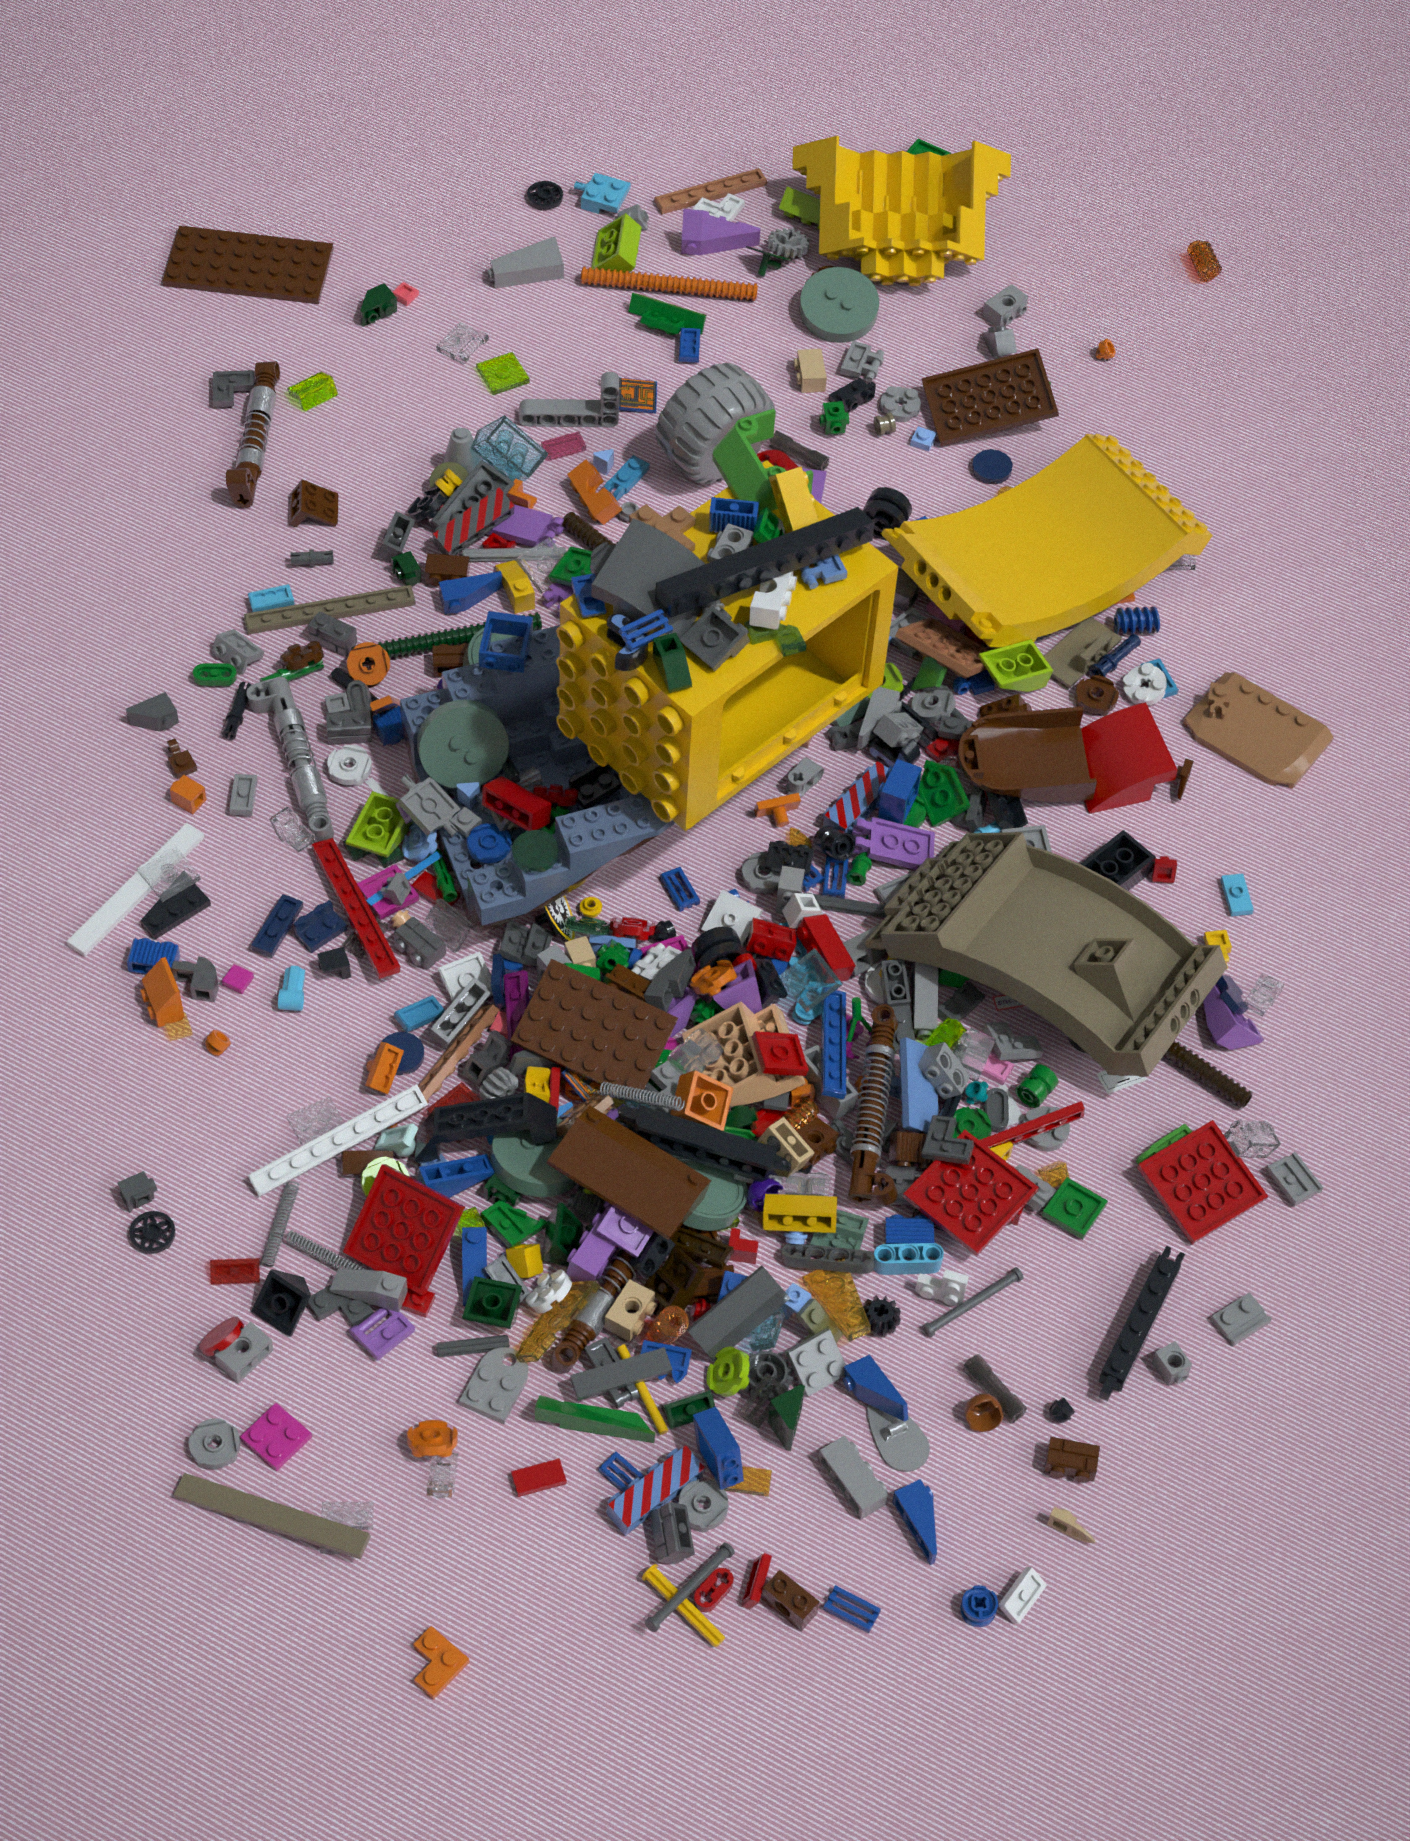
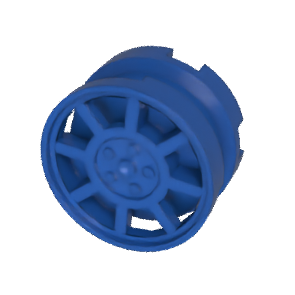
(979, 1606)

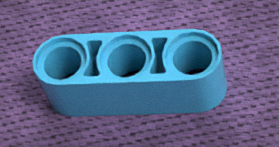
(916, 1251)

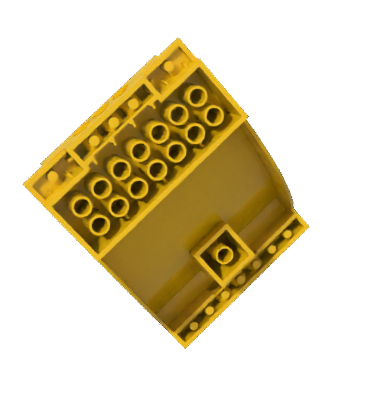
(1051, 545)

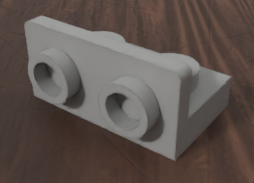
(236, 650)

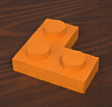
(444, 1659)

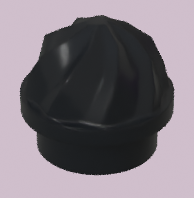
(664, 930)
(1061, 1410)

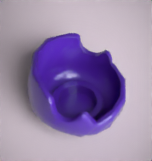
(757, 1192)

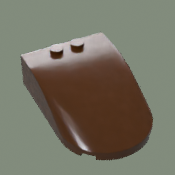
(1028, 755)

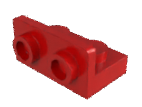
(771, 940)

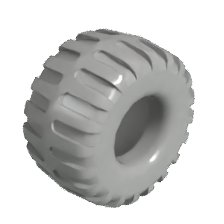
(702, 415)

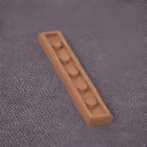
(710, 191)

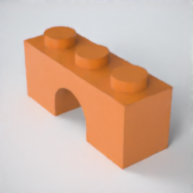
(586, 480)

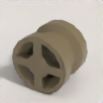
(884, 424)

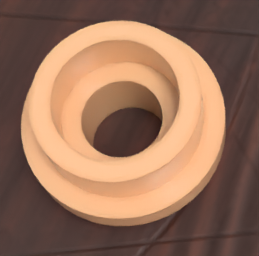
(400, 918)

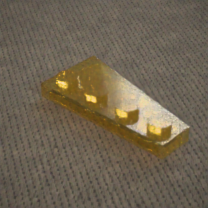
(840, 1300)
(554, 1320)

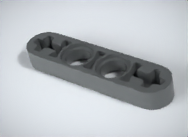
(862, 1260)

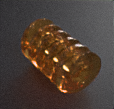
(1204, 260)
(801, 1113)
(668, 1325)

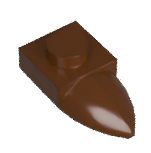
(1183, 775)

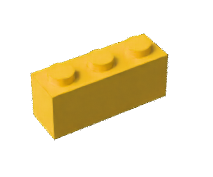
(794, 499)
(800, 1213)

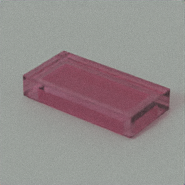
(564, 445)

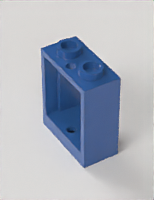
(499, 623)
(718, 1448)

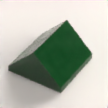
(561, 1235)
(493, 1302)
(785, 1415)

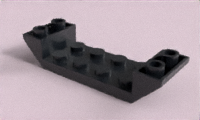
(483, 1119)

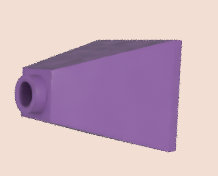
(742, 989)

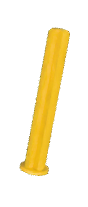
(686, 1608)

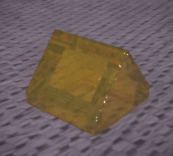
(1054, 1173)

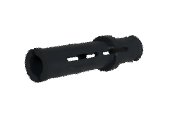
(235, 716)

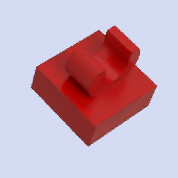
(1164, 870)

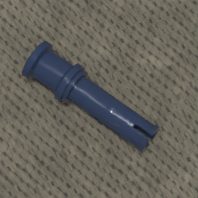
(1109, 662)

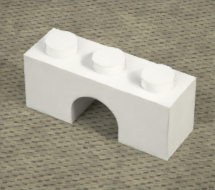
(770, 603)

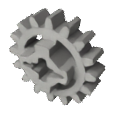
(788, 243)

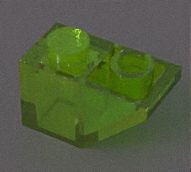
(948, 1032)

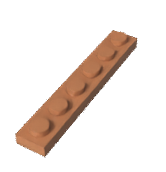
(457, 1050)

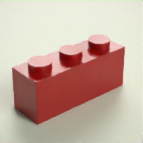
(516, 804)
(820, 934)

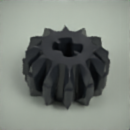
(888, 1311)

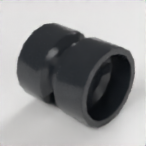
(834, 843)

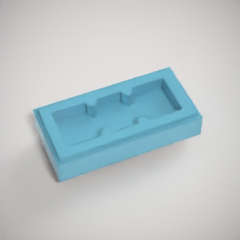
(271, 598)
(1237, 895)

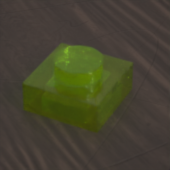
(470, 1218)

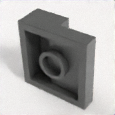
(715, 638)

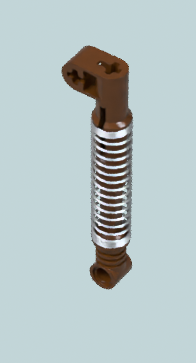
(865, 1150)

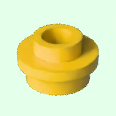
(591, 912)

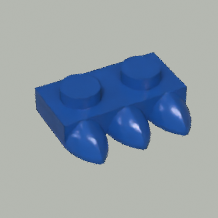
(678, 1357)

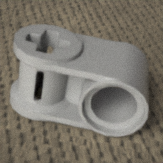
(804, 777)

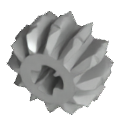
(499, 1084)

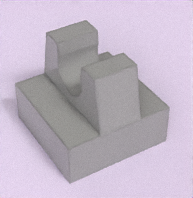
(397, 889)

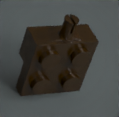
(675, 1281)

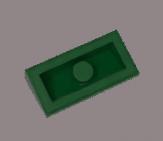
(681, 1410)

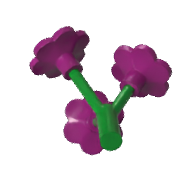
(854, 1028)

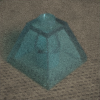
(810, 980)

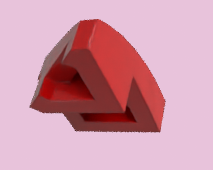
(496, 541)

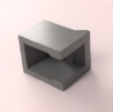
(137, 1190)

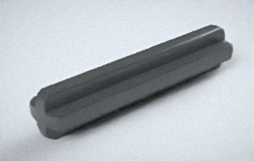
(471, 1346)

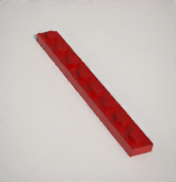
(356, 908)

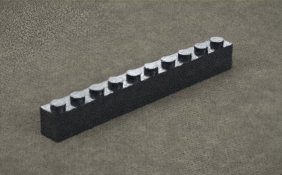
(764, 562)

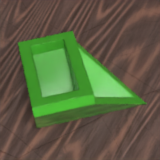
(930, 674)

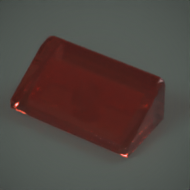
(235, 1270)

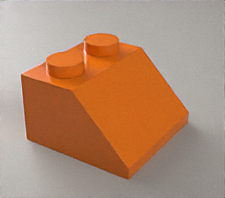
(162, 994)
(704, 1098)

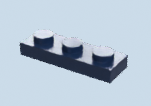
(277, 925)

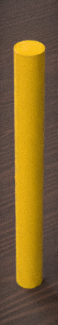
(646, 1397)

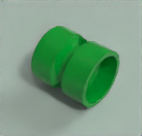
(1036, 1086)

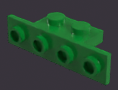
(665, 315)

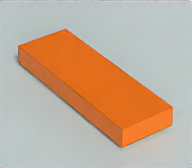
(385, 703)

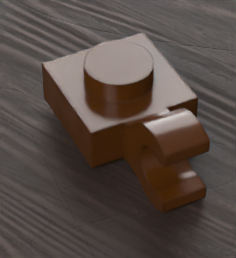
(180, 762)

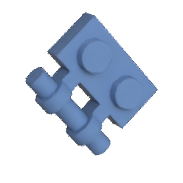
(829, 570)

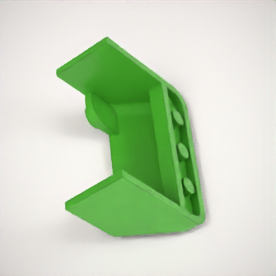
(741, 465)

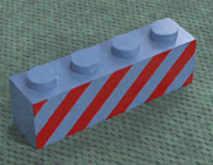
(857, 801)
(654, 1490)

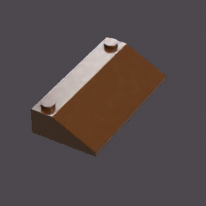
(629, 1172)

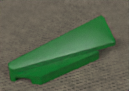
(593, 1419)

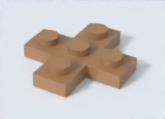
(672, 524)
(570, 1116)

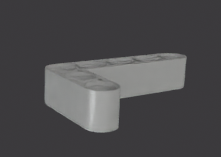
(575, 412)

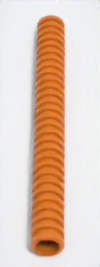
(669, 283)

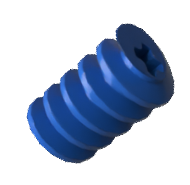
(1136, 619)

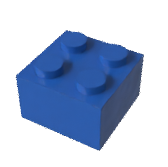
(898, 791)

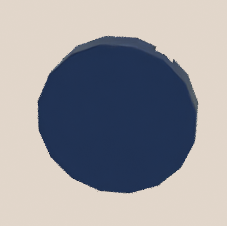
(992, 466)
(413, 1051)

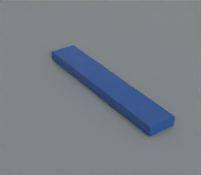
(833, 1045)

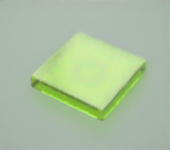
(502, 373)

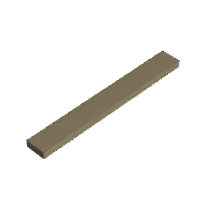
(336, 607)
(272, 1515)

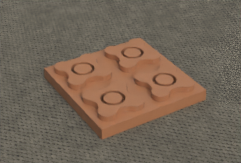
(945, 645)

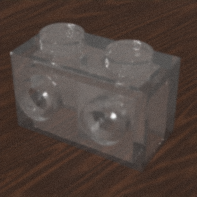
(1252, 1138)

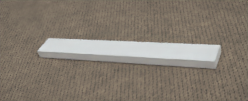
(127, 896)
(337, 1140)

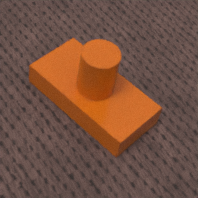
(778, 807)
(383, 1067)

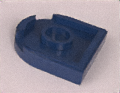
(497, 981)

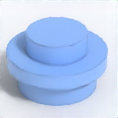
(795, 1237)

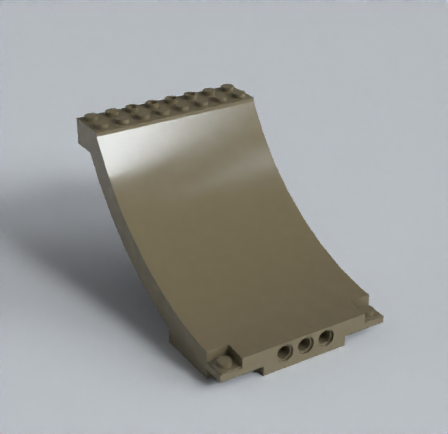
(1056, 943)

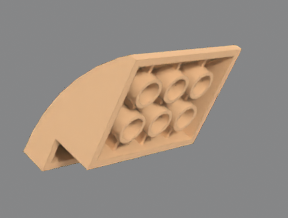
(739, 1062)

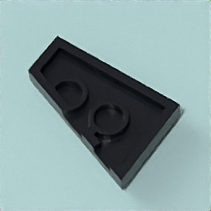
(174, 911)

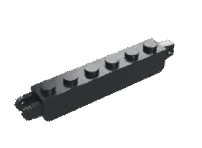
(704, 1144)
(1139, 1323)

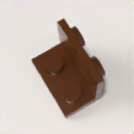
(314, 502)

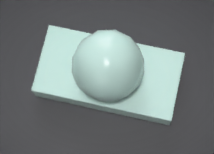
(398, 1140)

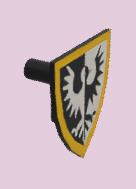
(556, 915)

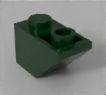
(377, 304)
(671, 662)

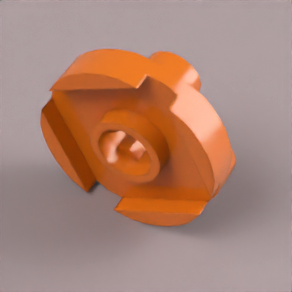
(375, 653)
(711, 979)
(432, 1439)

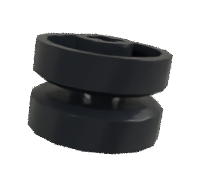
(887, 509)
(716, 945)

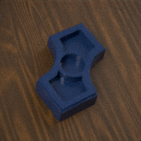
(1231, 994)

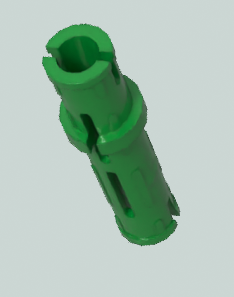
(293, 674)
(444, 881)

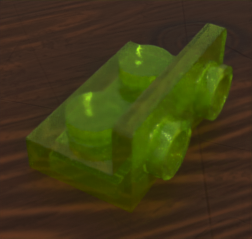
(314, 390)

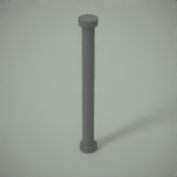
(931, 1328)
(653, 1623)

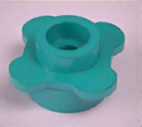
(976, 1092)

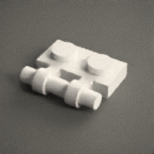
(655, 961)

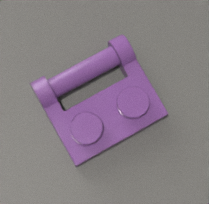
(386, 1335)

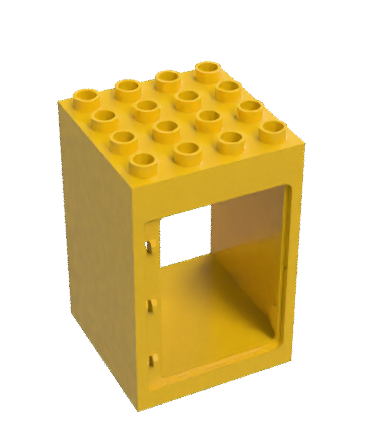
(735, 723)

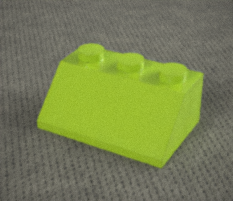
(801, 205)
(617, 245)

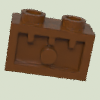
(627, 982)

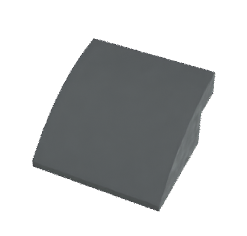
(635, 567)

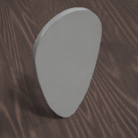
(898, 1442)

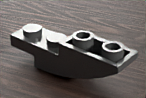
(898, 997)

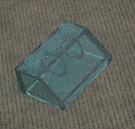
(508, 449)

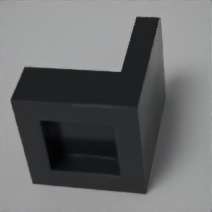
(333, 961)

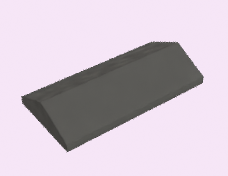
(473, 488)
(738, 1312)

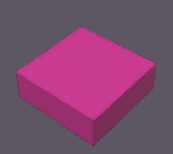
(237, 979)

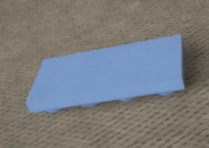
(918, 1094)

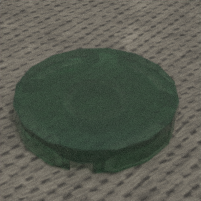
(535, 851)
(587, 925)

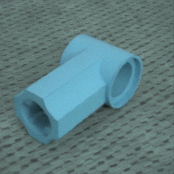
(292, 994)

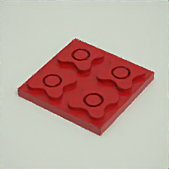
(1202, 1182)
(971, 1199)
(404, 1228)

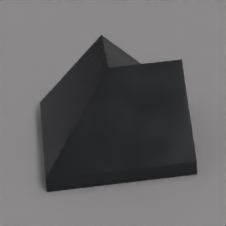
(282, 1300)

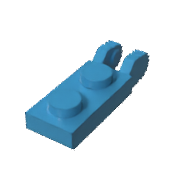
(627, 476)

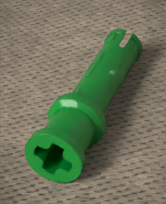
(861, 866)

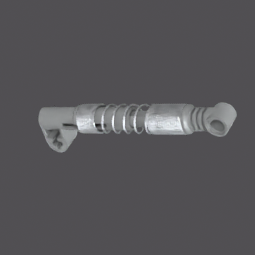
(291, 729)

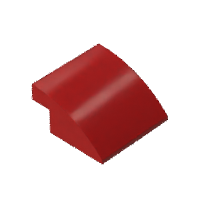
(1125, 758)

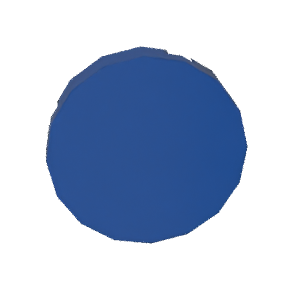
(488, 843)

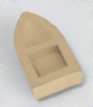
(1066, 1523)

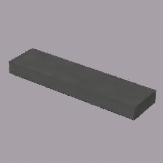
(621, 1374)

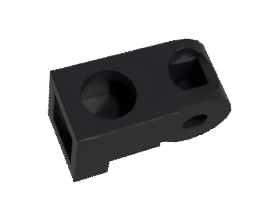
(652, 1255)

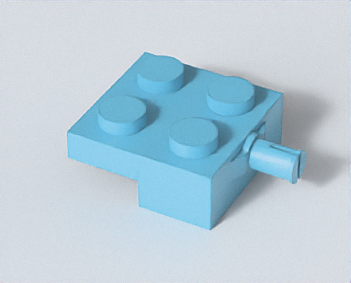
(603, 193)

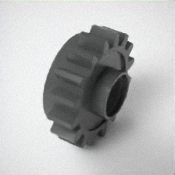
(769, 1363)

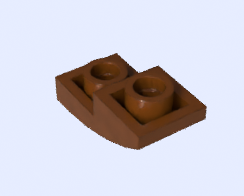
(355, 1161)

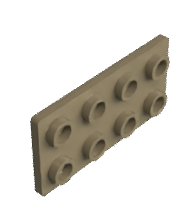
(1080, 650)

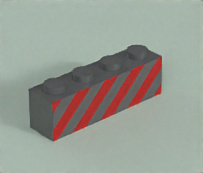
(473, 522)

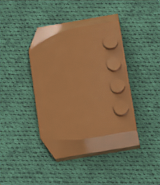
(1260, 733)

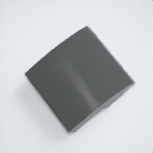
(523, 943)

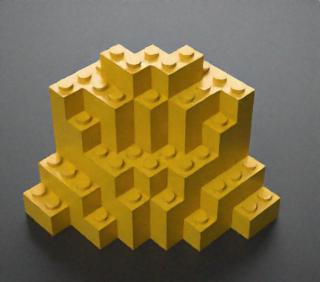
(900, 208)

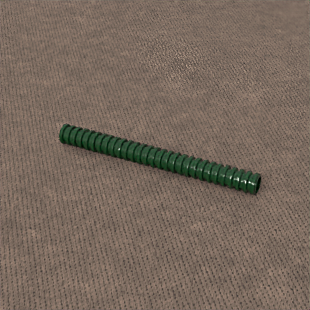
(426, 642)

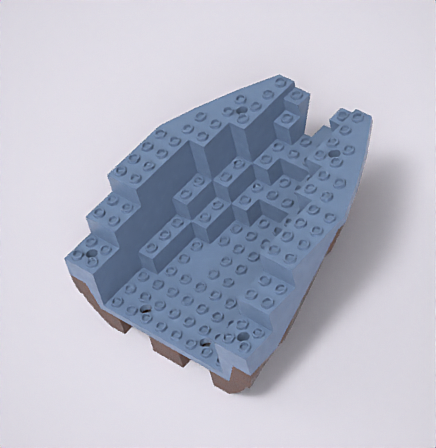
(585, 838)

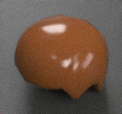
(983, 1412)

